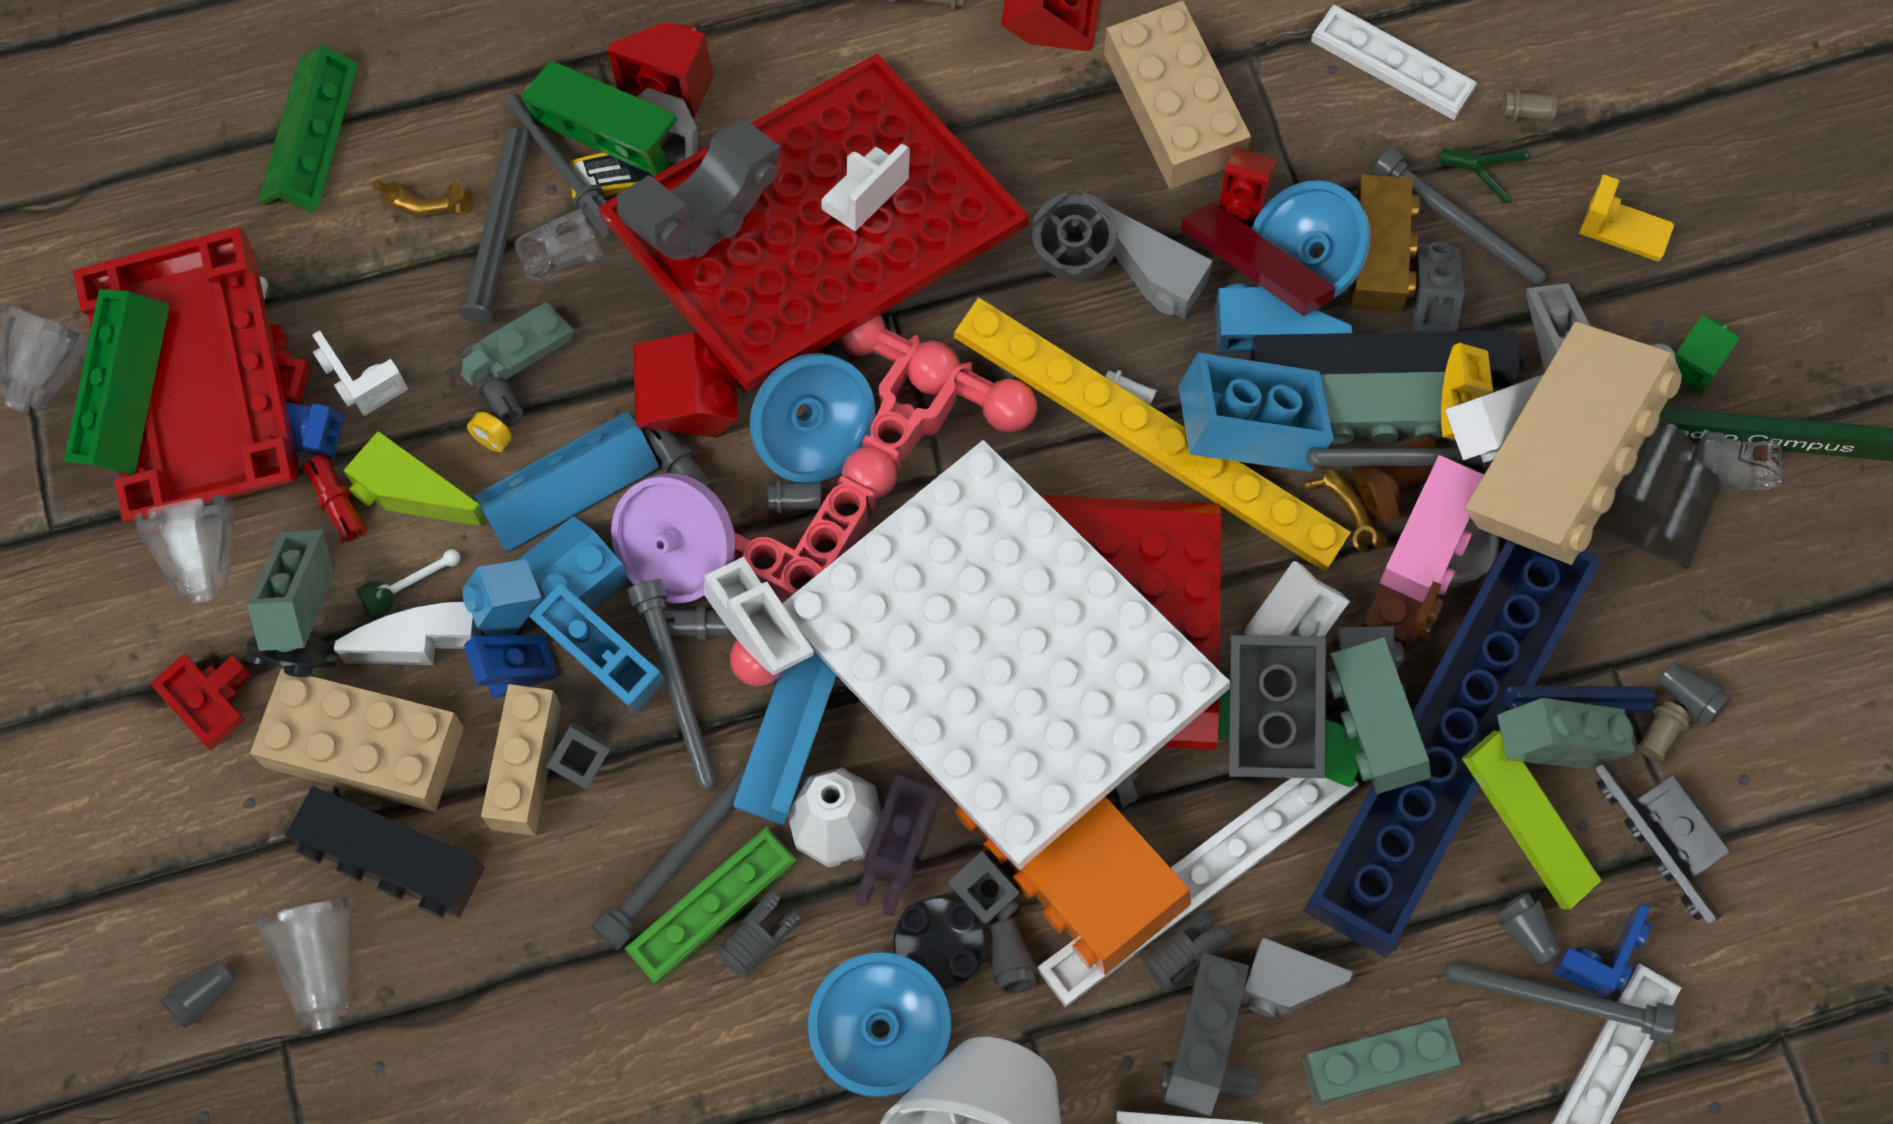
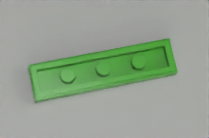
(711, 905)

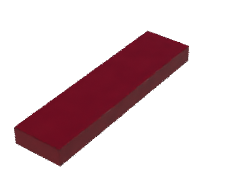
(1258, 259)

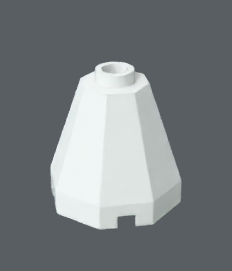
(834, 816)

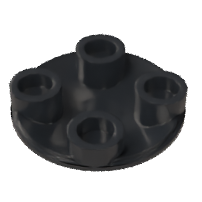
(297, 662)
(942, 938)

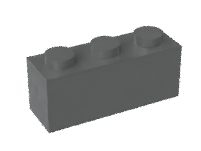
(1206, 1034)

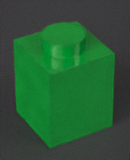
(1704, 352)

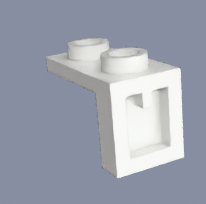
(370, 391)

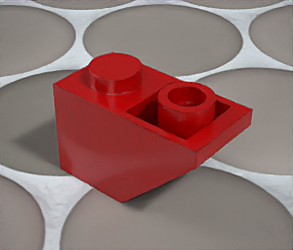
(1246, 184)

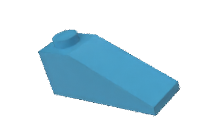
(1253, 311)
(598, 647)

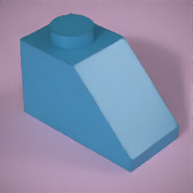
(501, 596)

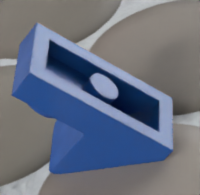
(511, 661)

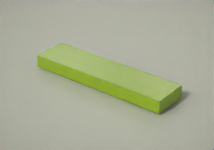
(1532, 821)

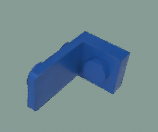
(315, 428)
(1586, 967)

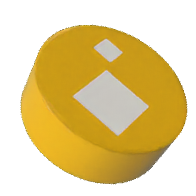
(489, 431)

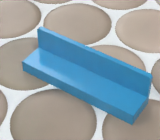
(567, 481)
(785, 740)

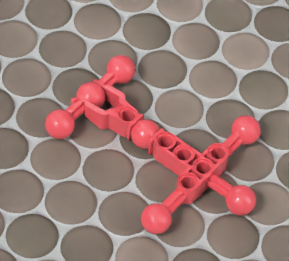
(873, 469)

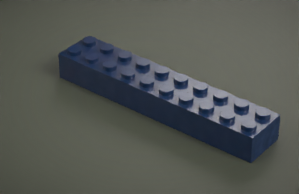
(1406, 830)

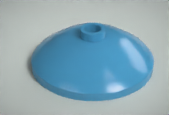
(1317, 217)
(830, 429)
(874, 991)

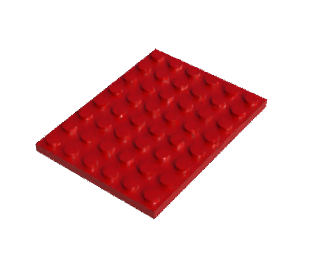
(799, 274)

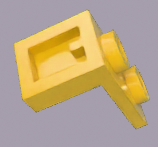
(1623, 225)

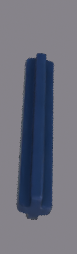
(1622, 697)

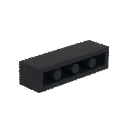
(385, 852)

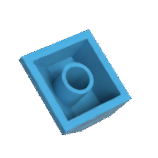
(578, 561)

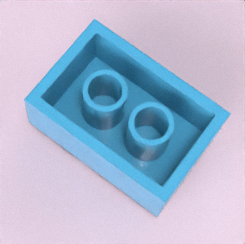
(1254, 411)

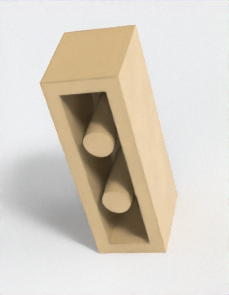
(520, 760)

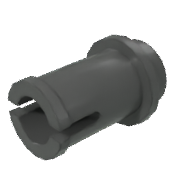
(794, 496)

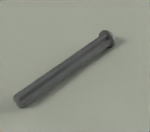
(496, 227)

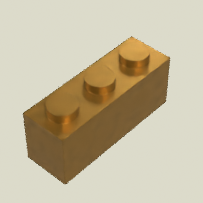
(1386, 274)

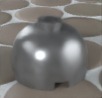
(1074, 236)

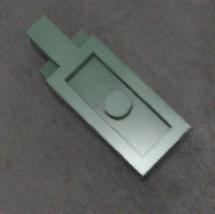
(517, 345)

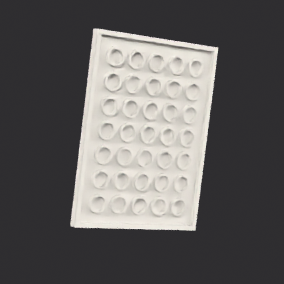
(1004, 652)

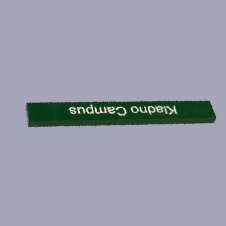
(1788, 433)

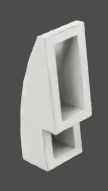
(756, 616)
(409, 636)

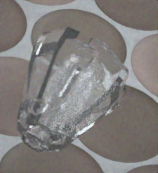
(36, 357)
(191, 545)

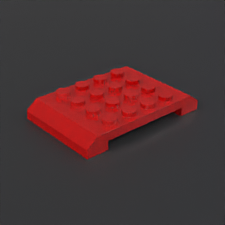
(217, 388)
(1173, 562)

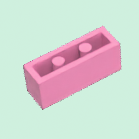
(1433, 531)

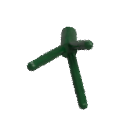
(1474, 163)

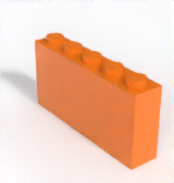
(1099, 885)

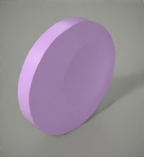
(673, 533)

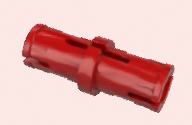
(334, 498)

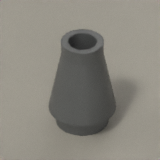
(1697, 695)
(1529, 927)
(1011, 960)
(197, 994)

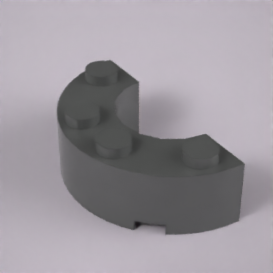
(709, 202)

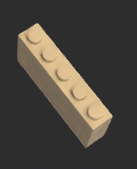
(1574, 442)

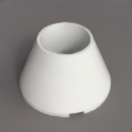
(982, 1084)

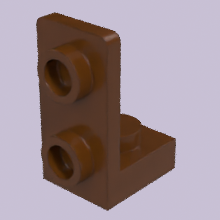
(1383, 484)
(1407, 615)

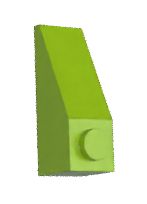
(407, 486)

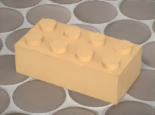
(1175, 93)
(358, 740)

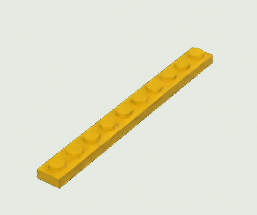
(1150, 434)

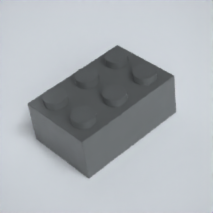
(1277, 706)

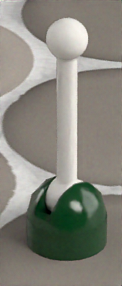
(379, 596)

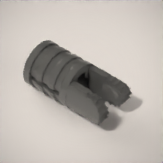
(750, 941)
(1183, 951)

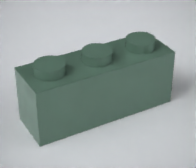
(1384, 405)
(290, 590)
(1378, 716)
(1566, 733)
(1380, 1062)

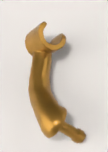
(399, 198)
(1355, 506)

